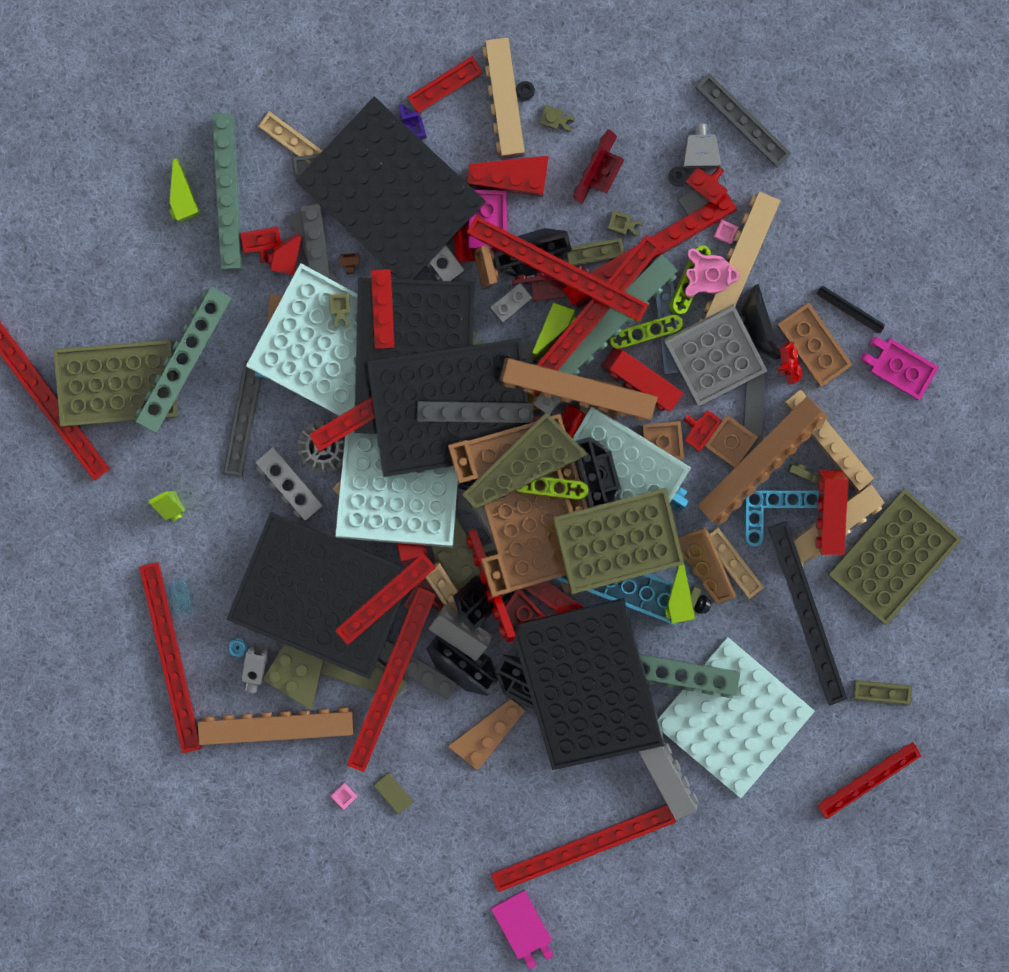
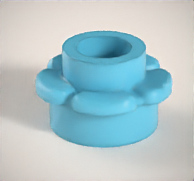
(232, 647)

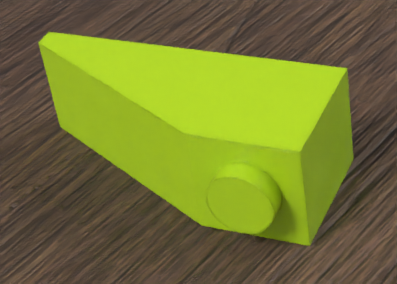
(181, 196)
(555, 325)
(168, 505)
(679, 600)

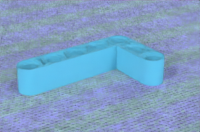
(758, 508)

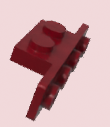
(601, 169)
(543, 286)

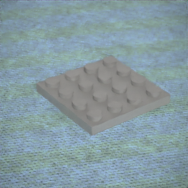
(715, 355)

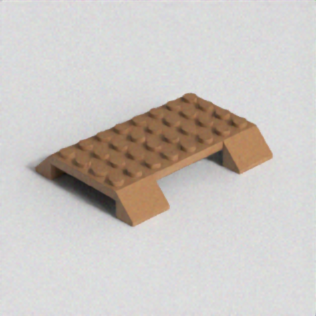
(520, 520)

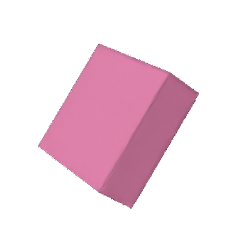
(726, 232)
(343, 796)

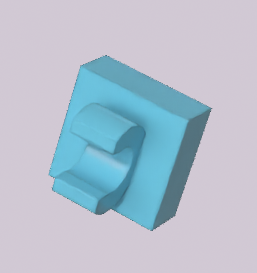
(678, 501)

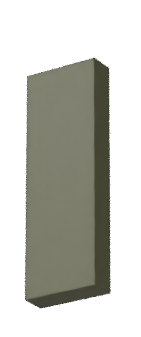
(595, 252)
(882, 692)

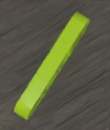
(685, 303)
(646, 330)
(550, 491)

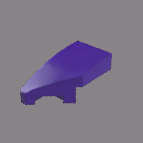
(413, 122)

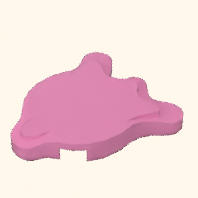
(709, 275)

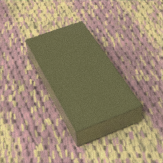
(393, 793)

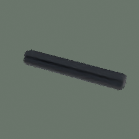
(850, 309)

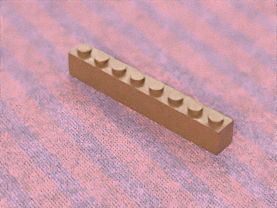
(577, 388)
(762, 461)
(276, 727)

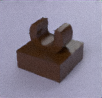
(349, 261)

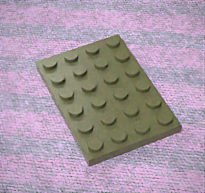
(109, 381)
(618, 540)
(894, 556)

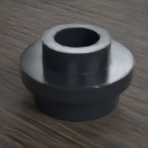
(525, 84)
(677, 182)
(702, 605)

